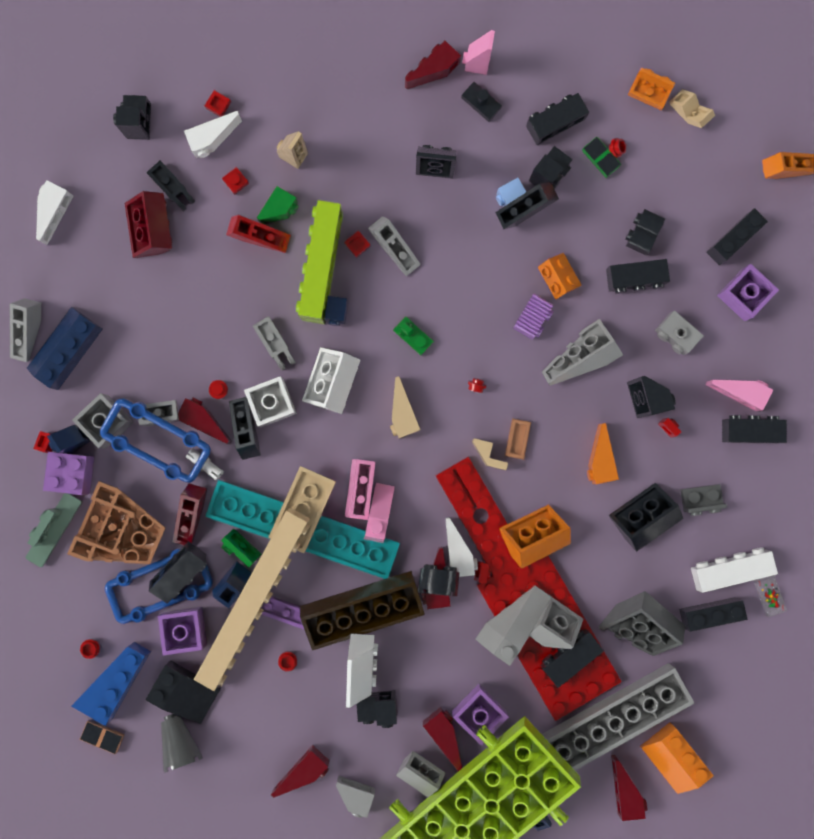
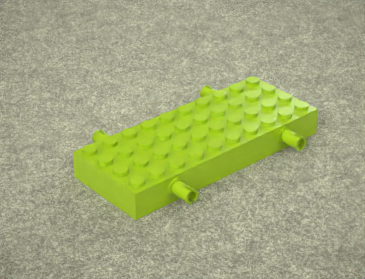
(496, 793)

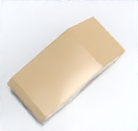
(689, 109)
(484, 450)

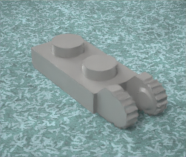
(273, 341)

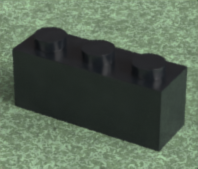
(557, 118)
(527, 205)
(737, 236)
(638, 276)
(754, 430)
(178, 573)
(713, 614)
(568, 662)

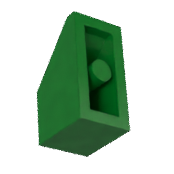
(278, 207)

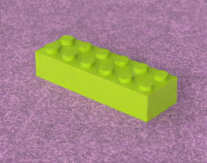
(320, 261)

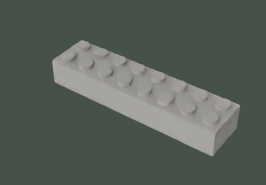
(620, 717)

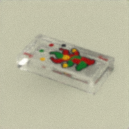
(770, 596)

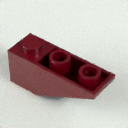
(434, 67)

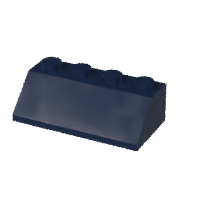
(64, 349)

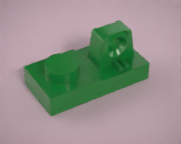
(413, 336)
(241, 547)

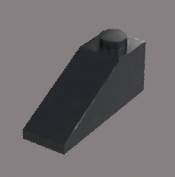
(244, 429)

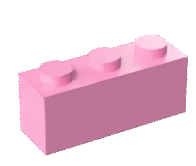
(360, 489)

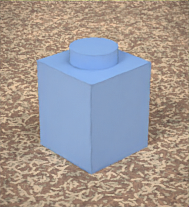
(509, 192)

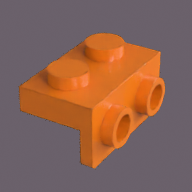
(651, 88)
(559, 275)

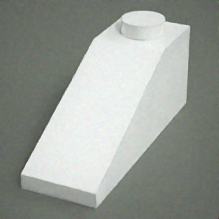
(209, 135)
(50, 209)
(459, 552)

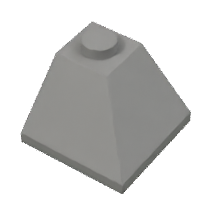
(557, 626)

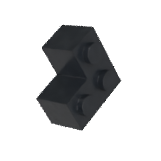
(134, 117)
(551, 168)
(378, 707)

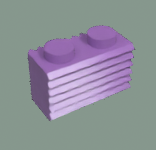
(533, 316)

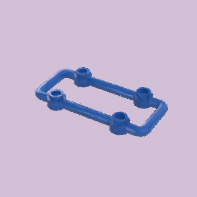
(121, 442)
(140, 613)

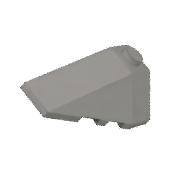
(589, 352)
(511, 628)

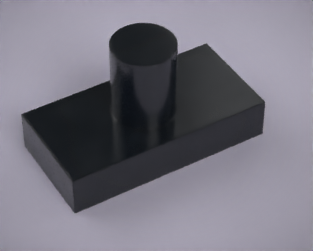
(481, 101)

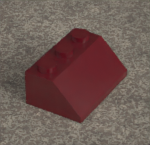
(148, 224)

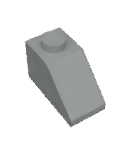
(165, 410)
(355, 796)

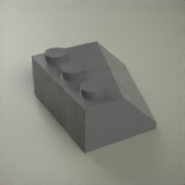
(645, 624)

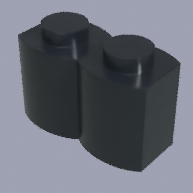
(645, 231)

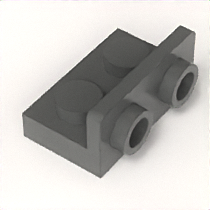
(702, 499)

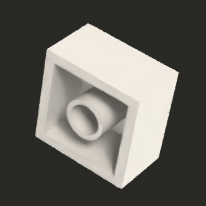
(270, 401)

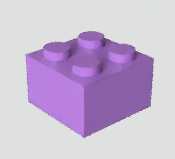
(747, 292)
(68, 473)
(182, 631)
(479, 710)

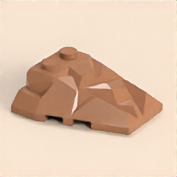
(116, 529)

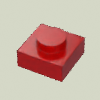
(217, 103)
(235, 180)
(357, 244)
(670, 426)
(42, 443)
(483, 572)

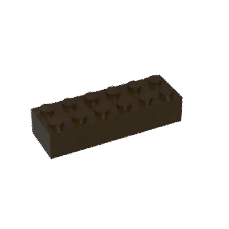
(361, 610)

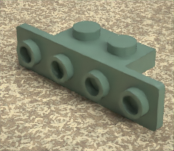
(51, 528)

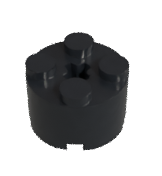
(439, 581)

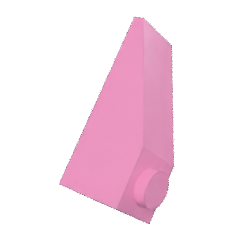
(479, 54)
(748, 393)
(379, 513)

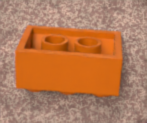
(536, 536)
(676, 760)

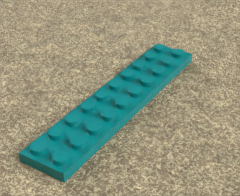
(330, 539)

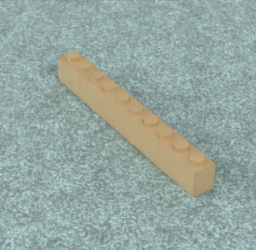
(252, 598)

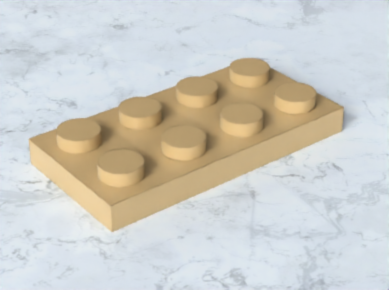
(309, 497)

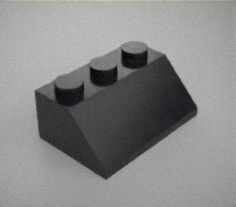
(650, 397)
(646, 516)

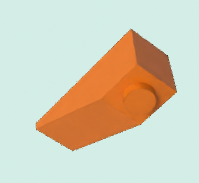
(788, 165)
(602, 462)

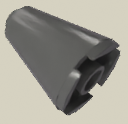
(177, 744)

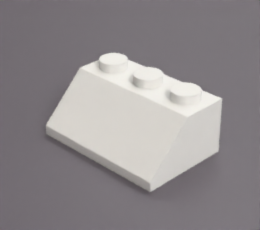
(331, 380)
(360, 668)

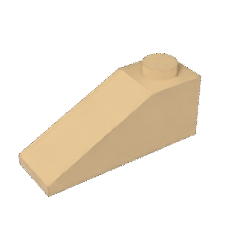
(292, 149)
(402, 415)

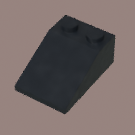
(435, 161)
(181, 694)

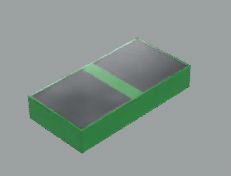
(601, 157)

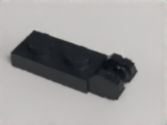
(169, 184)

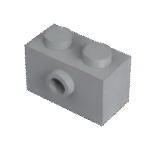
(678, 333)
(420, 774)

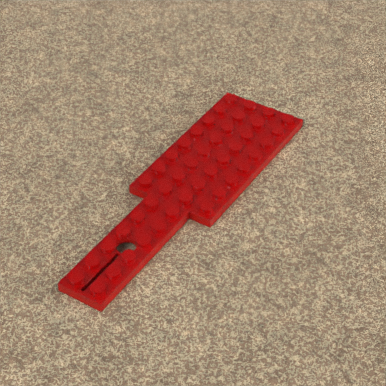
(511, 582)

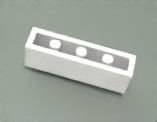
(733, 570)

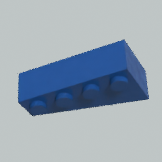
(111, 687)

